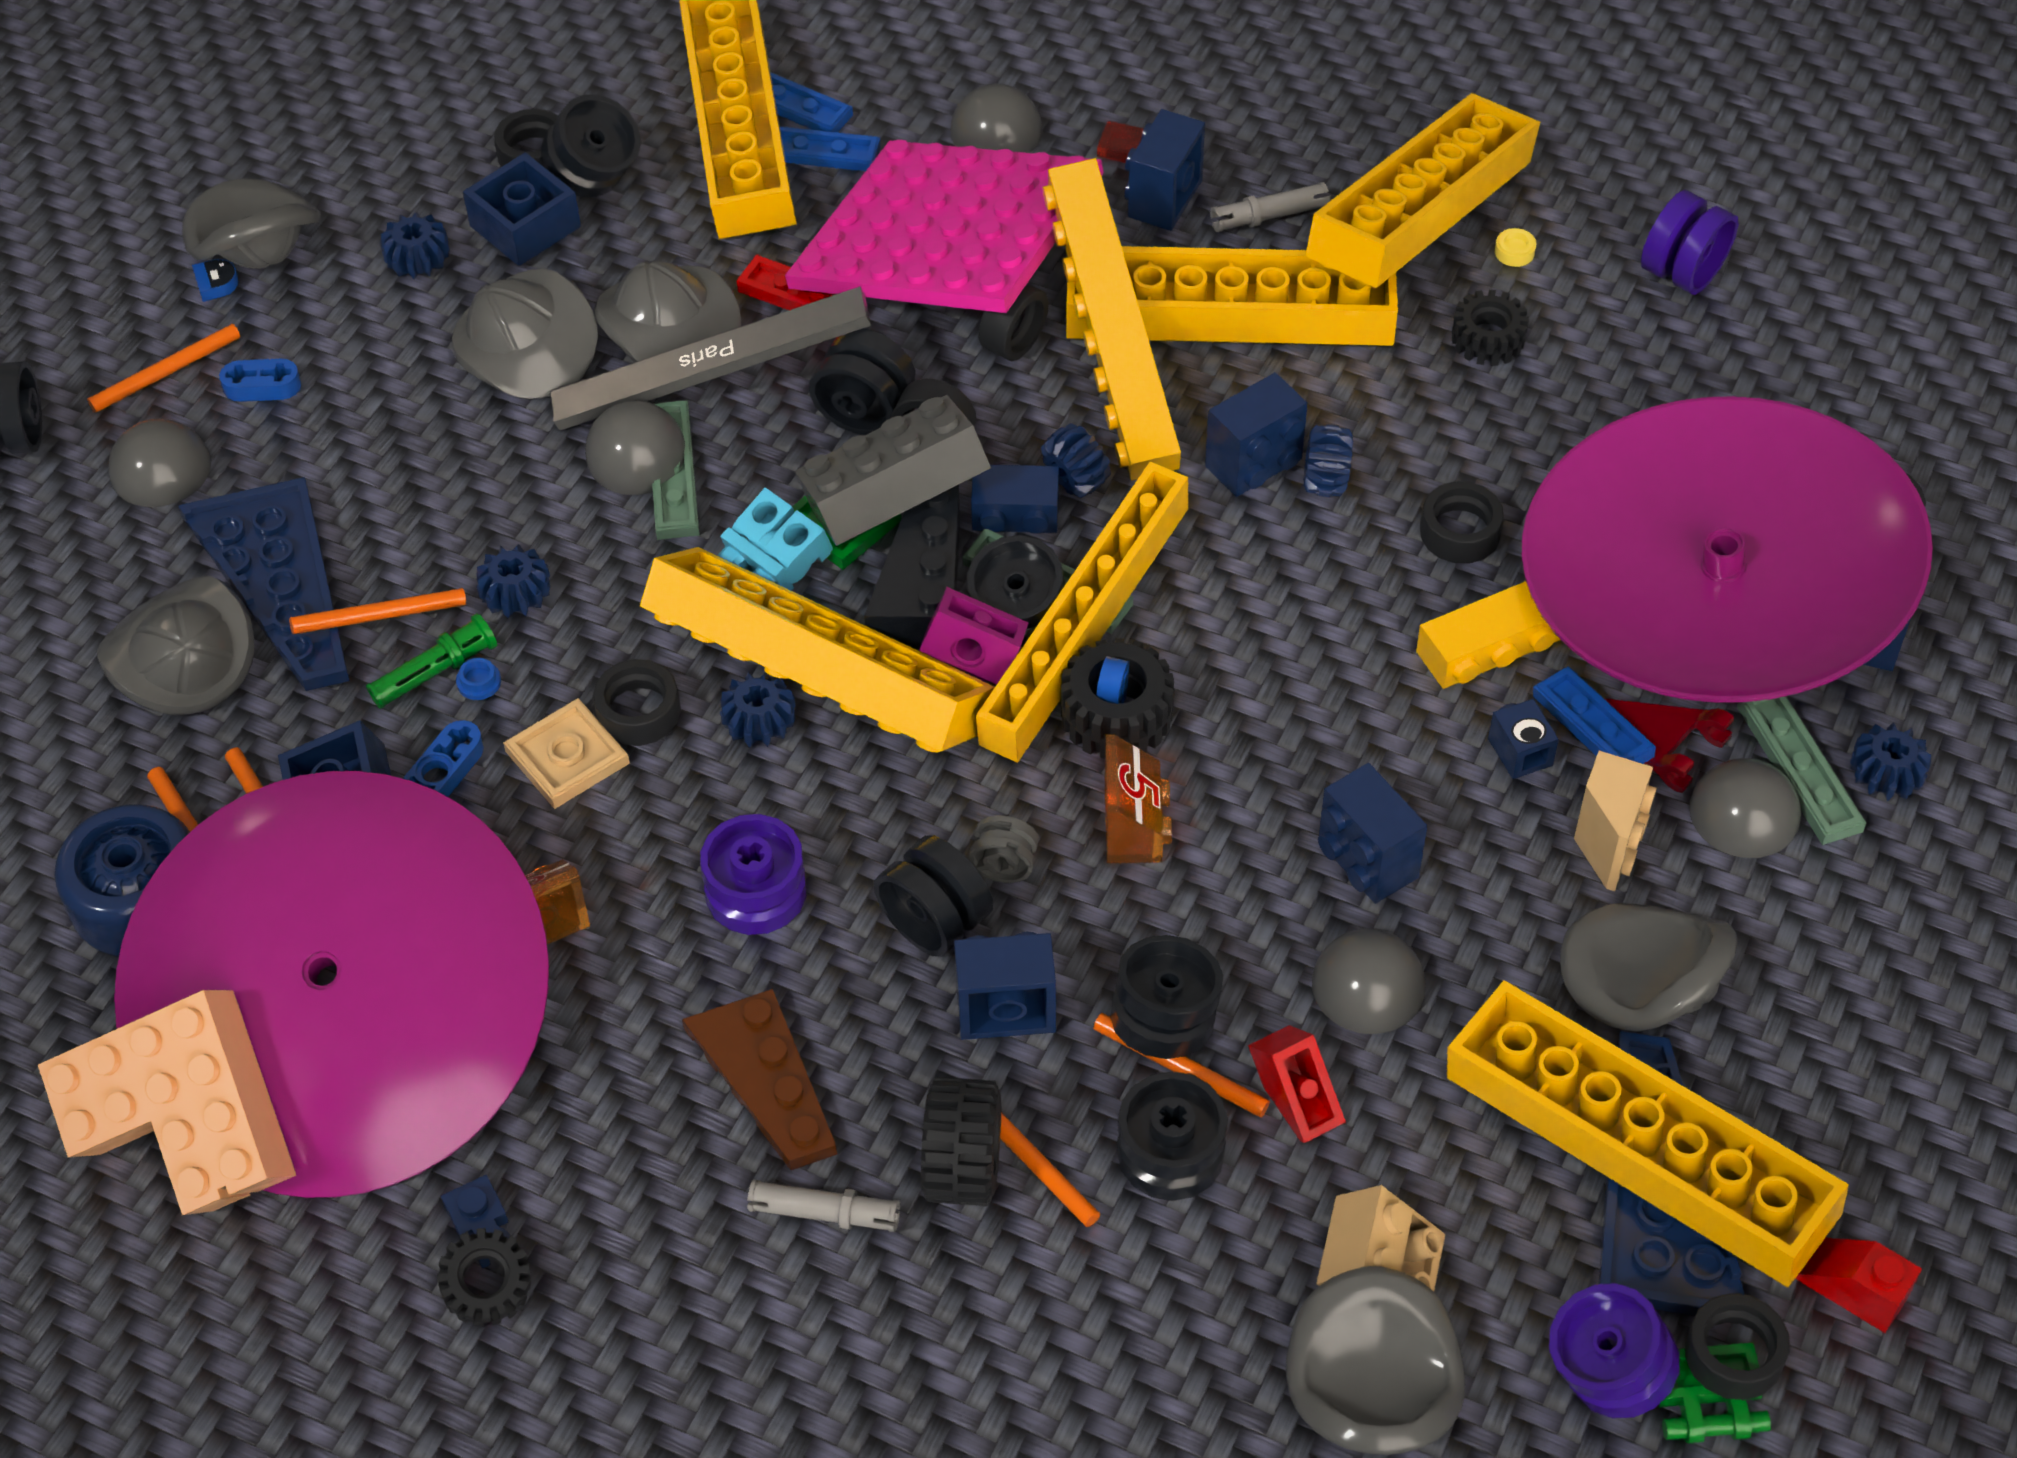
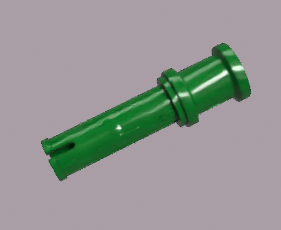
(450, 646)

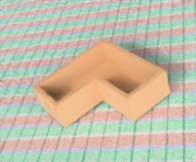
(190, 1082)

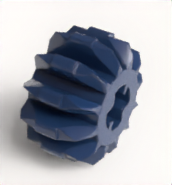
(414, 245)
(1079, 458)
(1328, 460)
(513, 581)
(757, 709)
(1890, 761)

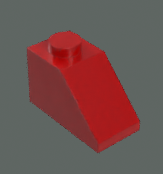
(1297, 1081)
(1861, 1278)

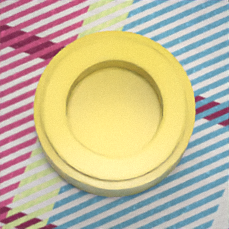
(1515, 247)

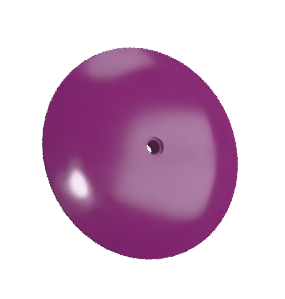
(1727, 549)
(429, 949)

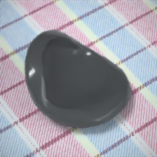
(246, 222)
(666, 308)
(527, 334)
(181, 648)
(1644, 963)
(1375, 1362)

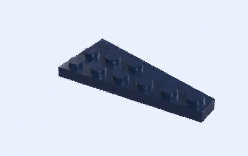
(275, 564)
(1650, 1248)

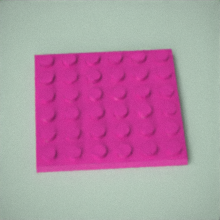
(937, 228)

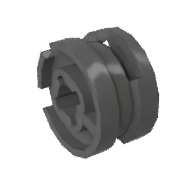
(1004, 848)

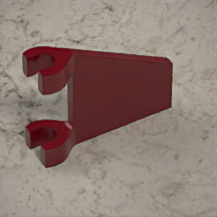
(1667, 728)

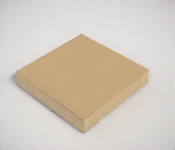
(566, 753)

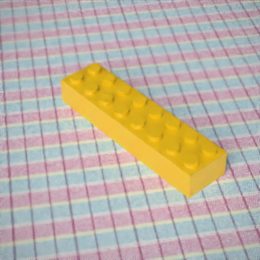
(737, 117)
(1421, 190)
(1251, 298)
(816, 648)
(1647, 1132)

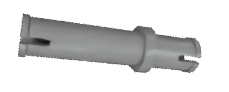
(1254, 210)
(840, 1208)

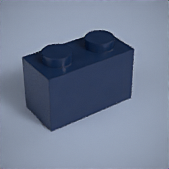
(1016, 499)

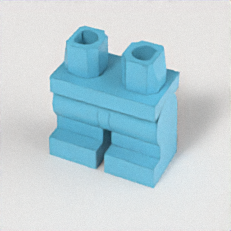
(775, 541)

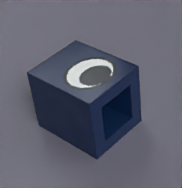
(1523, 738)

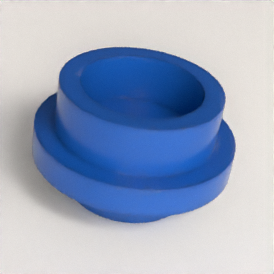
(478, 679)

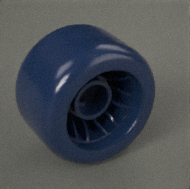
(108, 867)

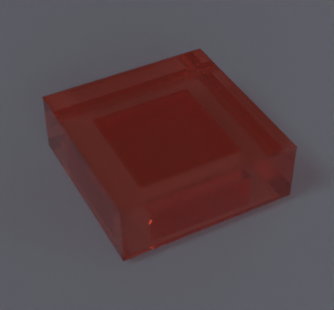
(1118, 141)

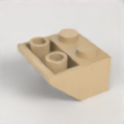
(1614, 815)
(1381, 1231)

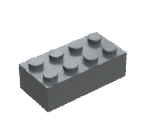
(892, 468)

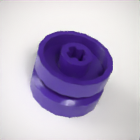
(1689, 242)
(753, 874)
(1614, 1350)

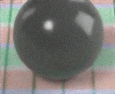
(996, 120)
(634, 447)
(158, 463)
(1746, 808)
(1369, 981)

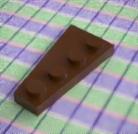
(766, 1075)

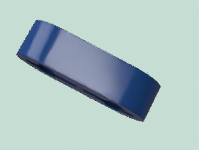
(260, 380)
(1113, 680)

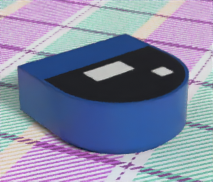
(215, 278)

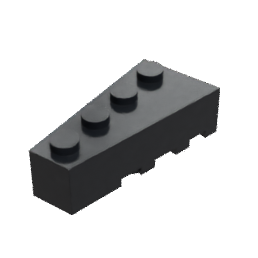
(917, 570)

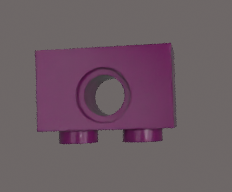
(963, 618)

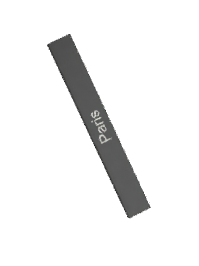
(712, 357)

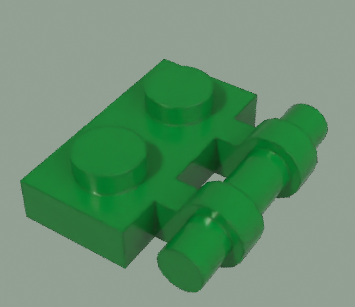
(1690, 1393)

